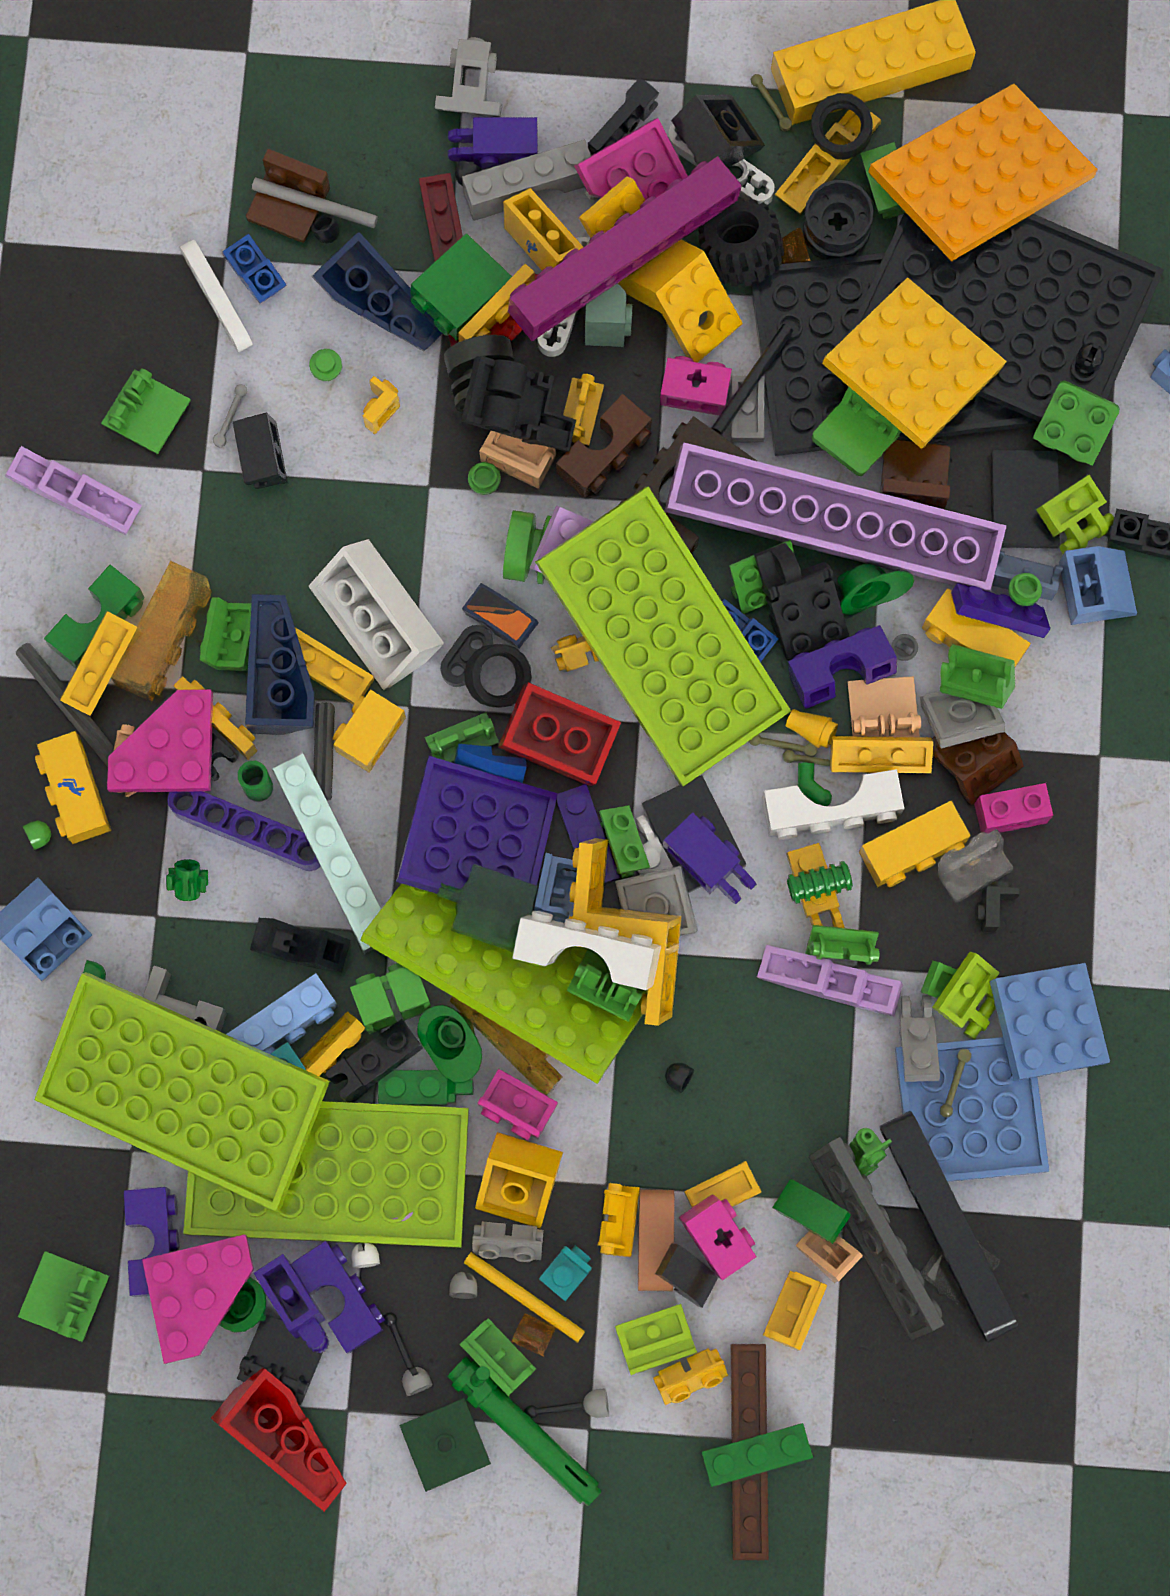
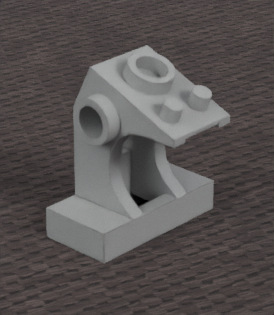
(471, 99)

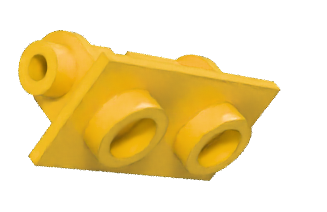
(583, 406)
(572, 652)
(618, 1232)
(705, 1372)

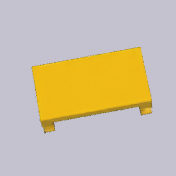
(795, 1310)

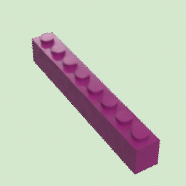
(623, 248)

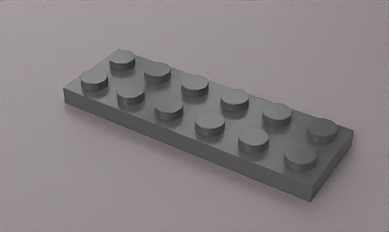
(876, 1240)

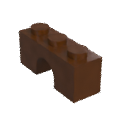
(587, 468)

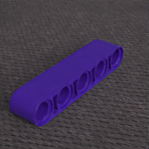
(232, 819)

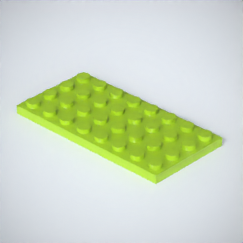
(663, 636)
(513, 993)
(181, 1091)
(353, 1179)

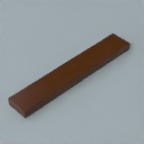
(748, 1421)

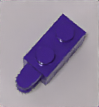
(495, 140)
(706, 856)
(293, 1303)

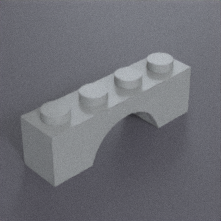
(542, 171)

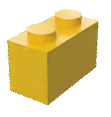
(368, 730)

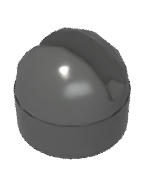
(908, 640)

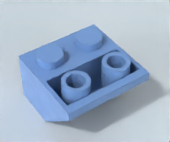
(1097, 584)
(40, 929)

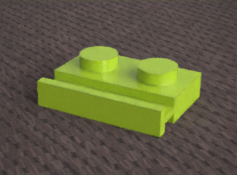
(655, 1339)

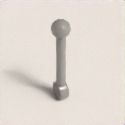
(219, 438)

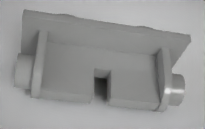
(523, 1245)

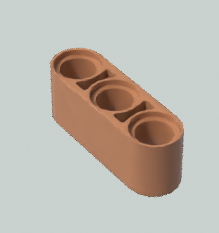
(654, 1236)

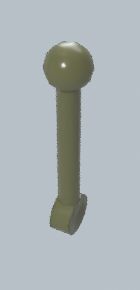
(785, 122)
(809, 749)
(789, 756)
(963, 1057)

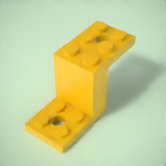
(674, 283)
(663, 928)

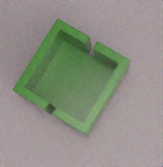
(374, 1003)

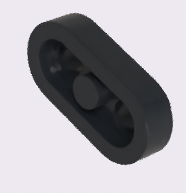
(461, 652)

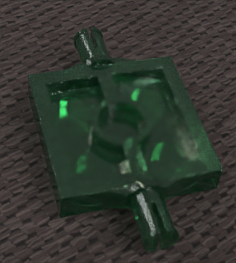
(490, 906)

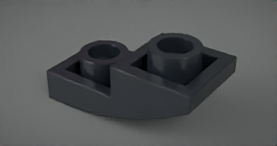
(1141, 534)
(687, 1275)

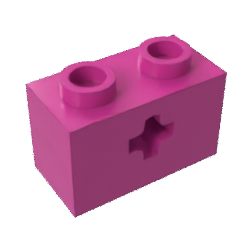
(678, 388)
(1014, 809)
(722, 1256)

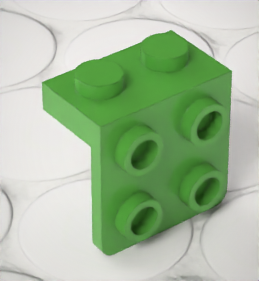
(1076, 422)
(855, 433)

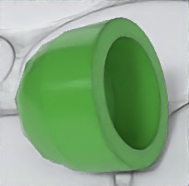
(37, 833)

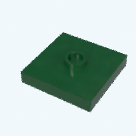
(445, 1444)

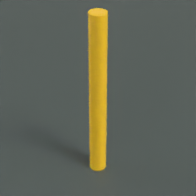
(524, 1297)

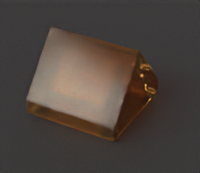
(794, 247)
(533, 1334)

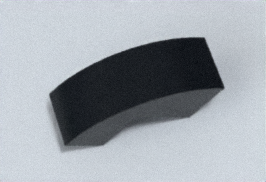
(299, 945)

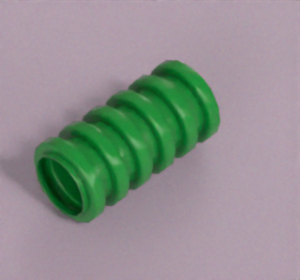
(259, 791)
(819, 882)

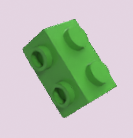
(226, 635)

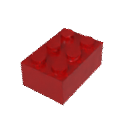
(559, 734)

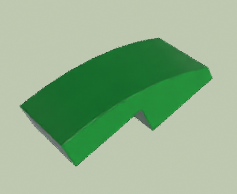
(811, 1211)

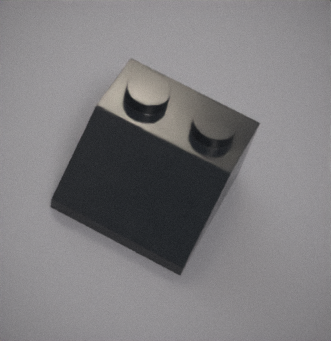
(716, 128)

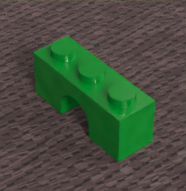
(115, 595)

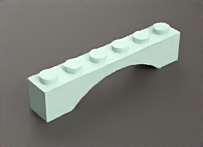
(328, 844)

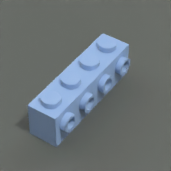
(287, 1016)

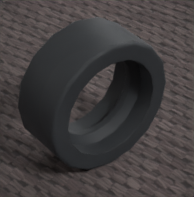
(835, 102)
(473, 670)

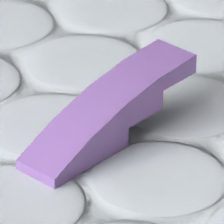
(73, 491)
(830, 980)

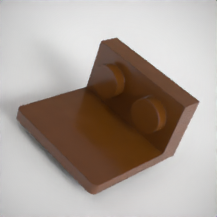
(281, 215)
(916, 473)
(980, 763)

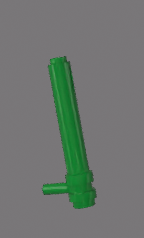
(522, 1429)

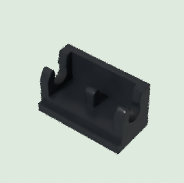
(260, 451)

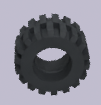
(760, 245)

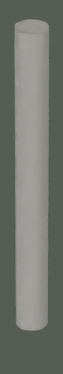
(314, 202)

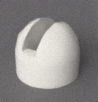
(365, 1258)

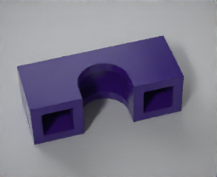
(864, 652)
(153, 1210)
(325, 1268)

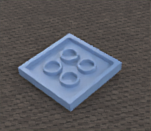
(1049, 1021)

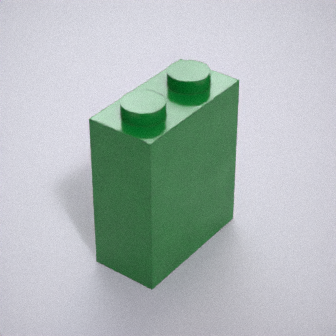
(458, 285)

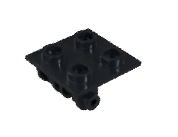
(282, 1356)

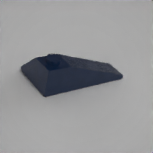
(371, 288)
(278, 681)

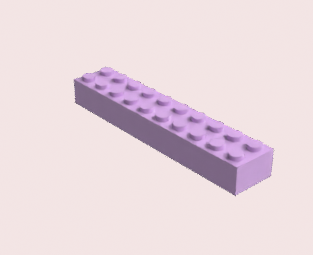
(834, 517)

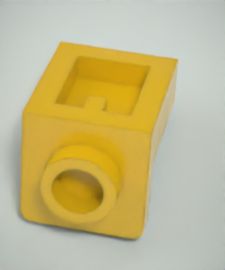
(380, 410)

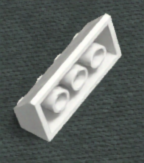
(375, 613)

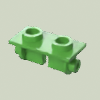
(473, 731)
(624, 840)
(843, 944)
(868, 1150)

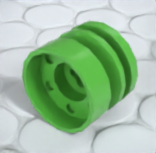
(522, 546)

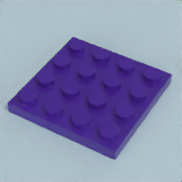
(471, 820)

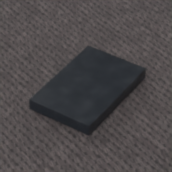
(1019, 486)
(674, 806)

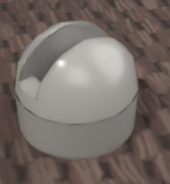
(463, 1286)

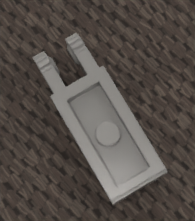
(919, 1042)

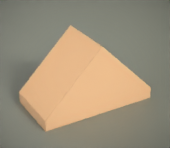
(830, 1258)

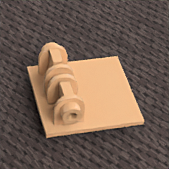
(884, 708)

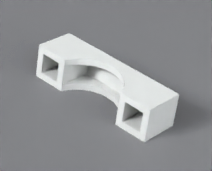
(791, 811)
(630, 960)

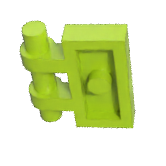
(1071, 506)
(964, 994)

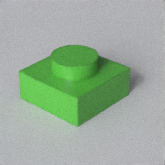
(937, 979)

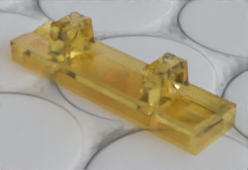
(521, 1054)

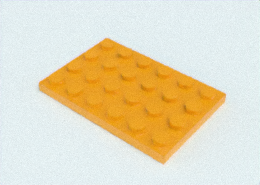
(982, 171)

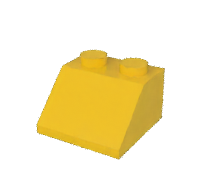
(518, 1180)

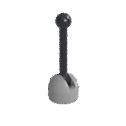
(415, 1378)
(594, 1404)

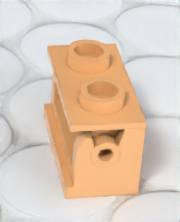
(518, 458)

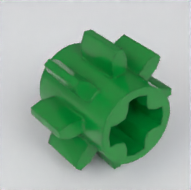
(187, 880)

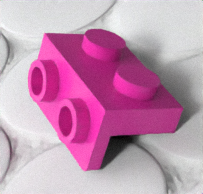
(516, 1104)

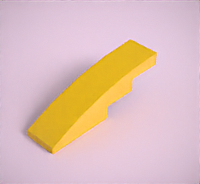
(819, 166)

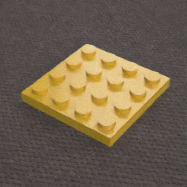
(914, 362)

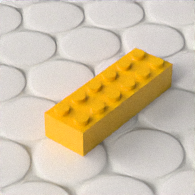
(874, 58)

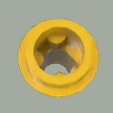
(812, 727)

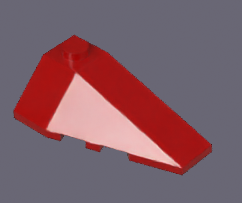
(275, 1429)

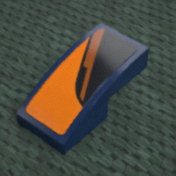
(500, 615)

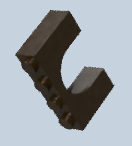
(693, 433)

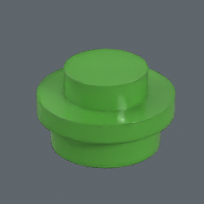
(325, 365)
(484, 478)
(1025, 589)

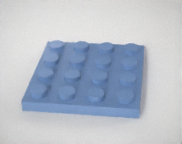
(993, 1121)

